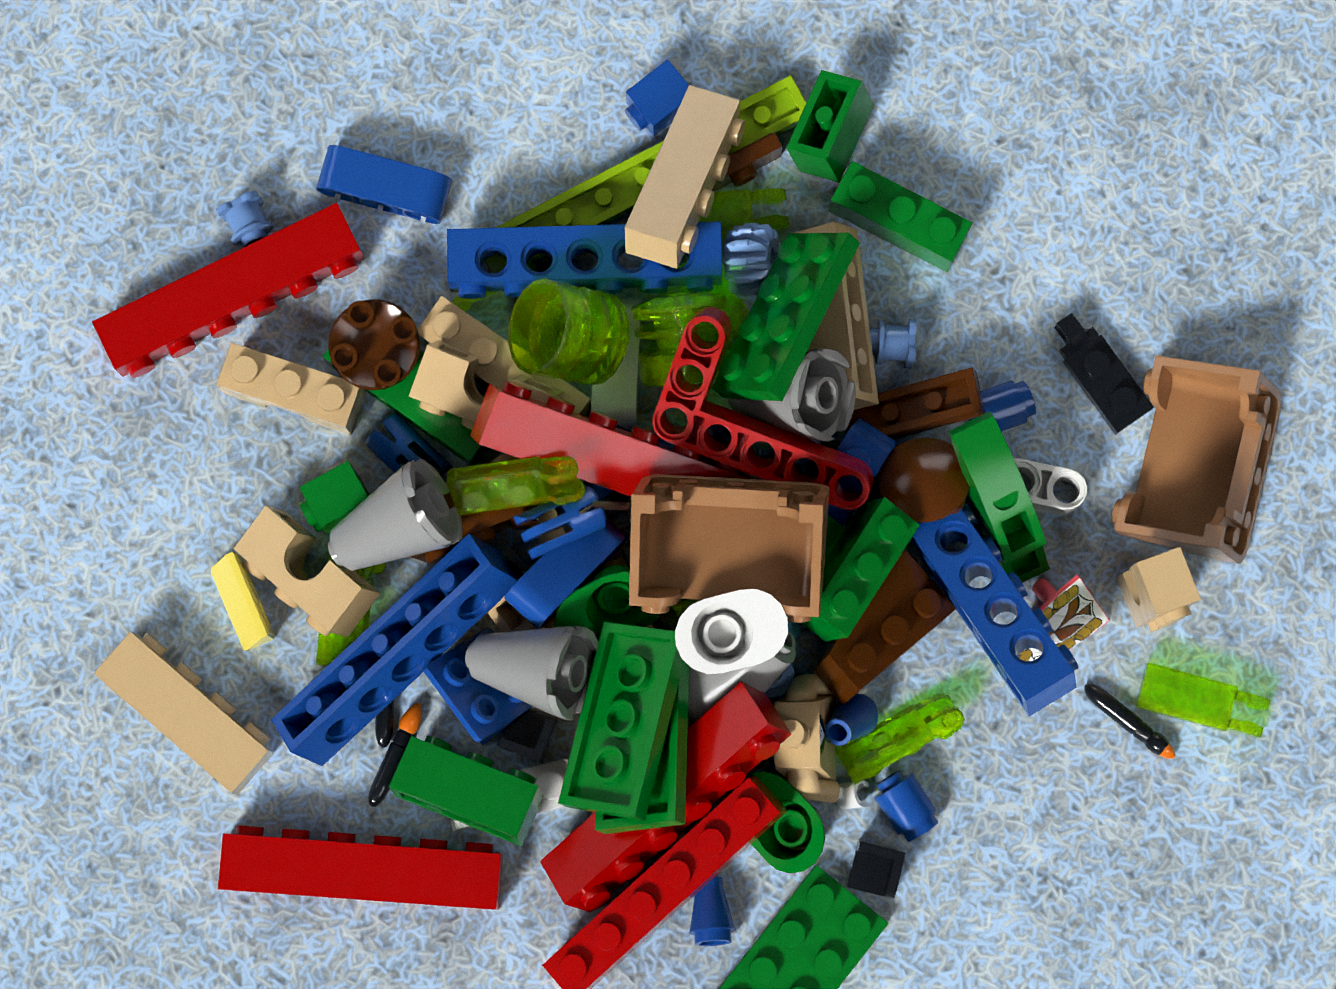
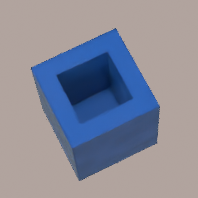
(656, 98)

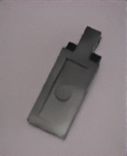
(1101, 375)

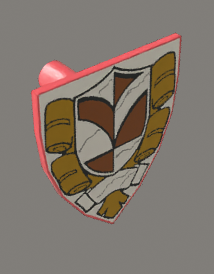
(1070, 612)

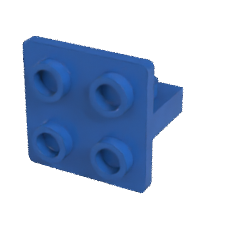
(476, 705)

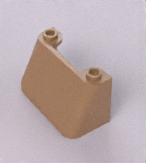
(1202, 459)
(727, 536)

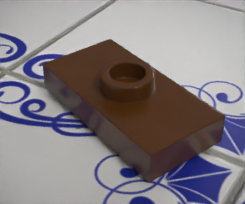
(749, 159)

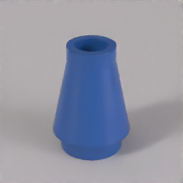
(852, 720)
(711, 916)

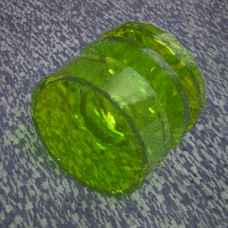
(670, 316)
(568, 332)

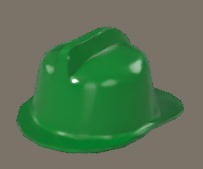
(602, 600)
(796, 837)

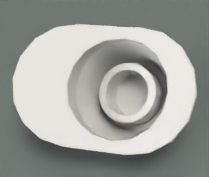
(731, 631)

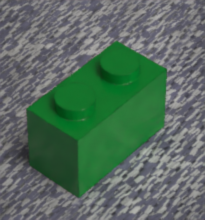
(830, 126)
(332, 497)

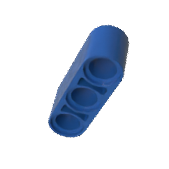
(384, 182)
(561, 573)

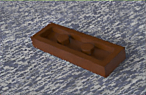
(925, 405)

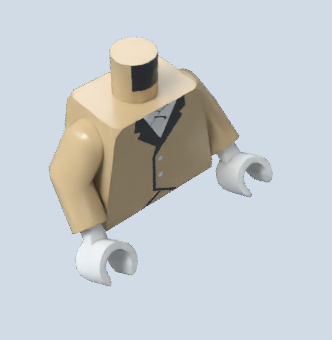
(807, 755)

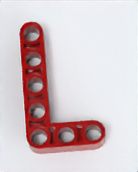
(744, 429)

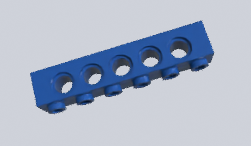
(471, 247)
(394, 650)
(1031, 682)

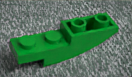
(1000, 496)

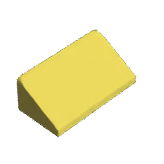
(242, 601)

